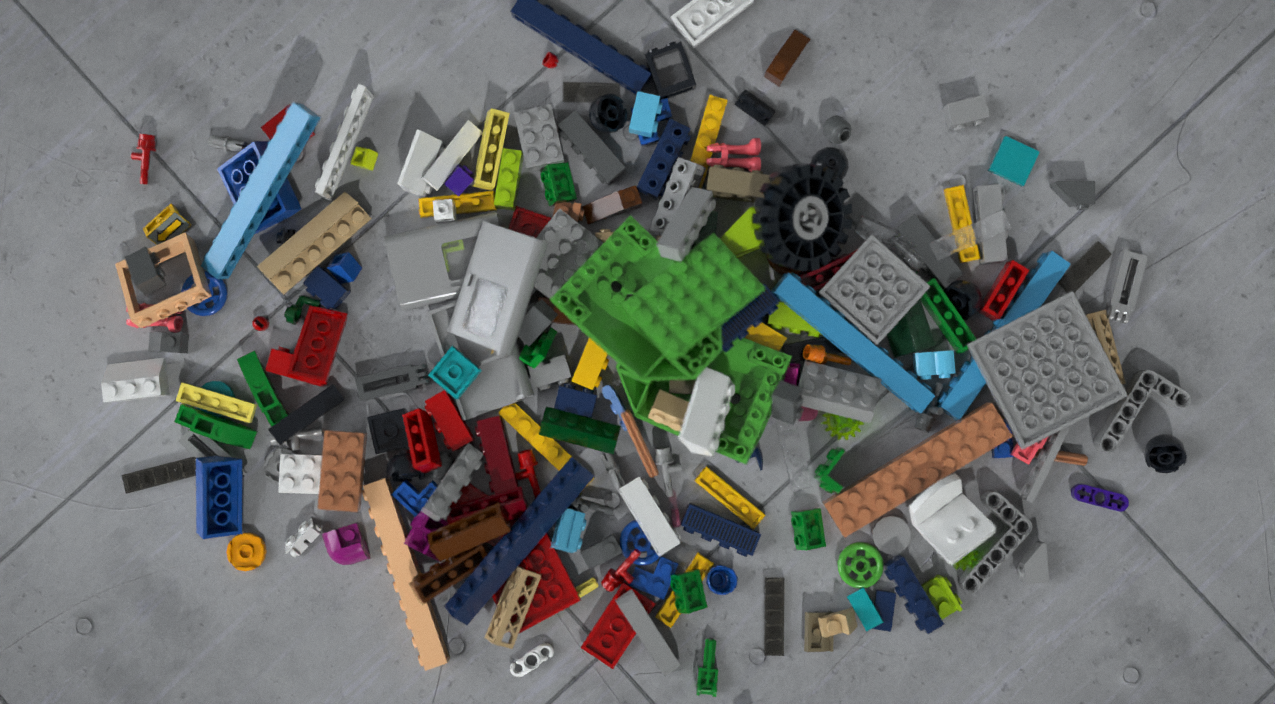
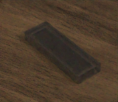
(587, 92)
(1084, 267)

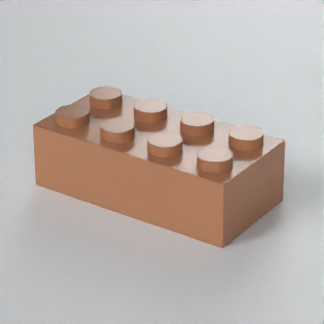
(342, 471)

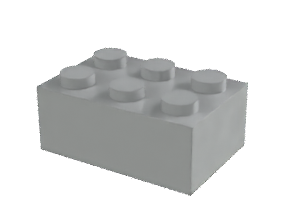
(539, 137)

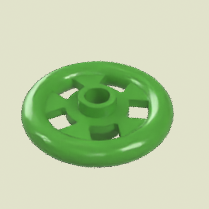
(851, 551)

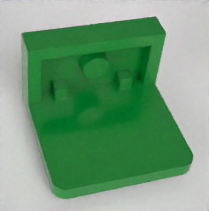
(823, 470)

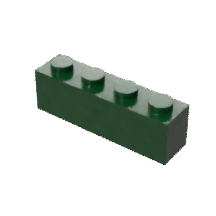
(579, 430)

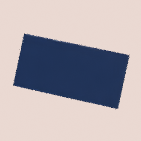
(885, 605)

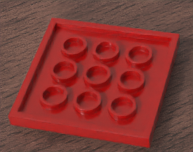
(554, 589)

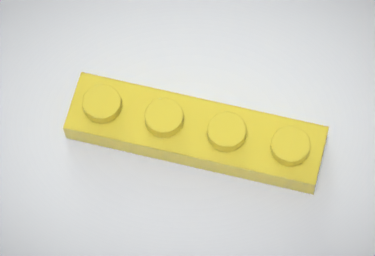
(216, 402)

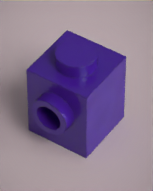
(459, 179)

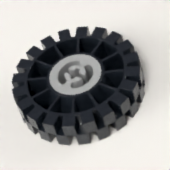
(786, 210)

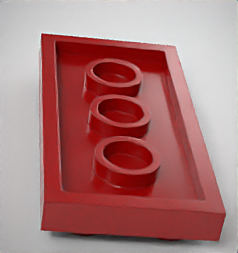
(317, 345)
(612, 630)

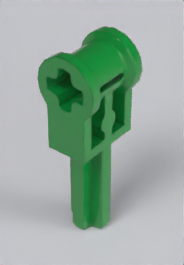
(707, 674)

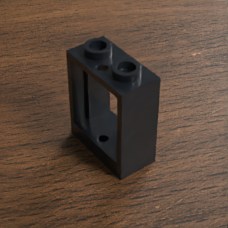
(675, 89)

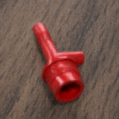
(146, 143)
(527, 461)
(615, 577)

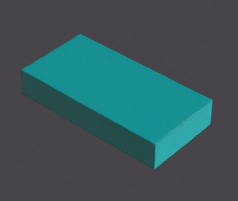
(865, 609)

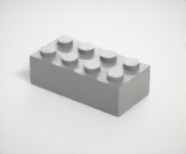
(839, 391)

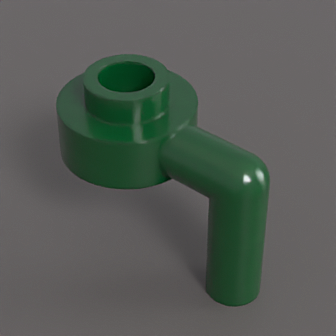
(294, 312)

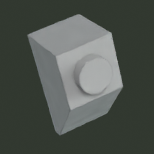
(1034, 565)

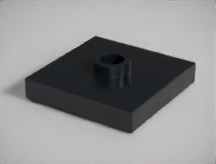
(388, 431)

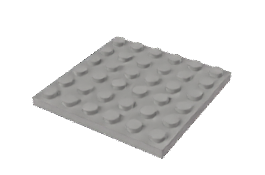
(1047, 370)

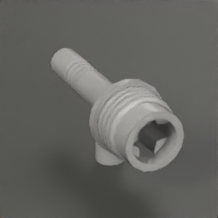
(295, 439)
(664, 458)

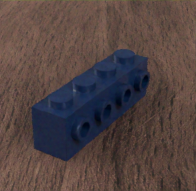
(663, 159)
(913, 594)

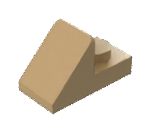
(838, 622)

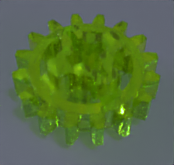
(838, 427)

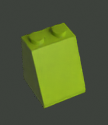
(741, 237)

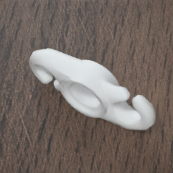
(540, 658)

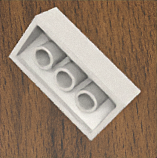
(707, 412)

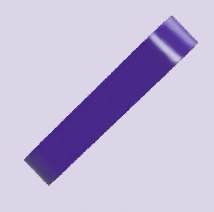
(1085, 488)

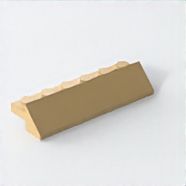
(314, 242)

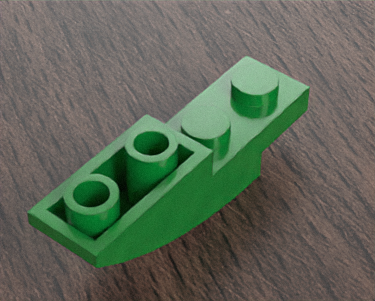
(262, 388)
(215, 427)

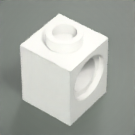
(444, 210)

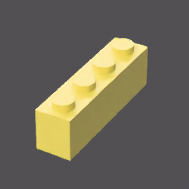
(490, 149)

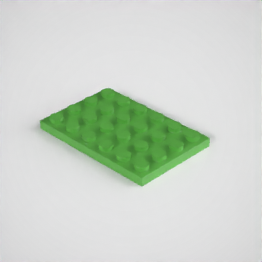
(693, 297)

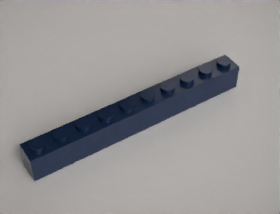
(519, 541)

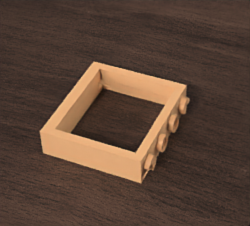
(179, 302)

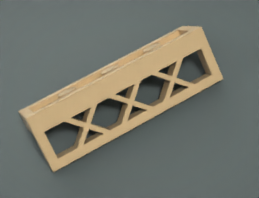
(1103, 332)
(508, 606)

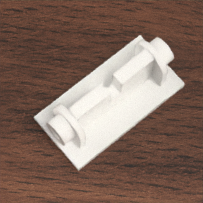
(296, 543)

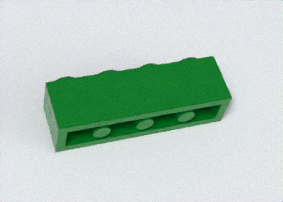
(946, 317)

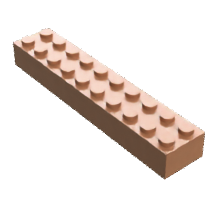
(917, 469)

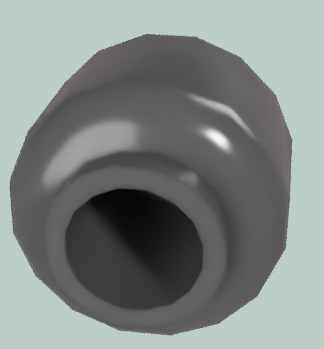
(837, 129)

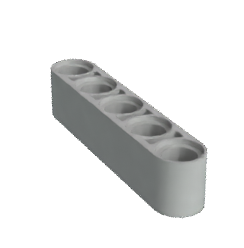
(647, 632)

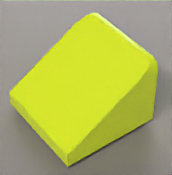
(364, 158)

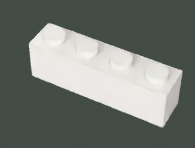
(649, 516)

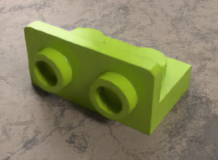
(941, 596)

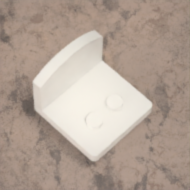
(950, 519)

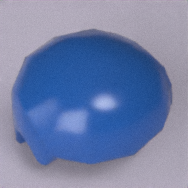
(721, 580)

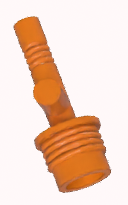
(818, 355)

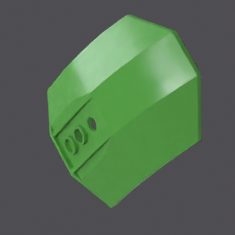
(592, 305)
(755, 375)

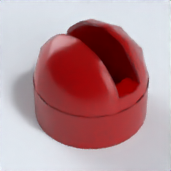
(550, 60)
(263, 320)

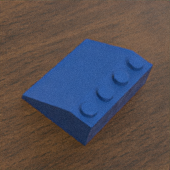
(236, 175)

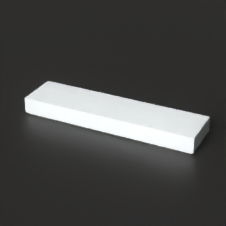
(452, 155)

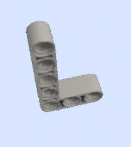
(1134, 406)
(997, 543)

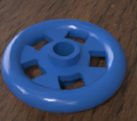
(219, 300)
(626, 537)

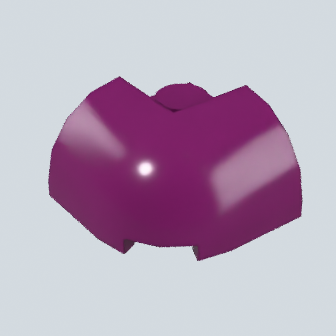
(418, 534)
(346, 545)

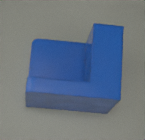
(344, 267)

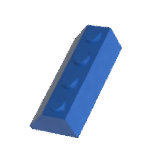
(218, 496)

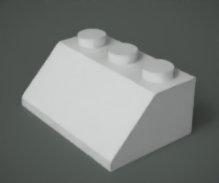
(421, 156)
(135, 380)

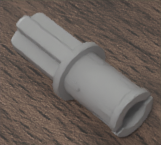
(227, 144)
(613, 470)

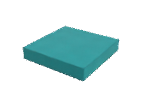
(1013, 161)
(455, 372)

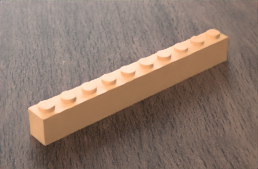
(404, 567)

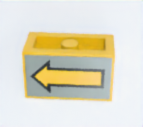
(166, 225)

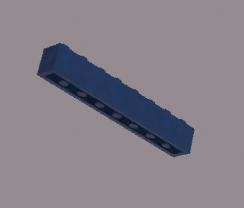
(582, 45)

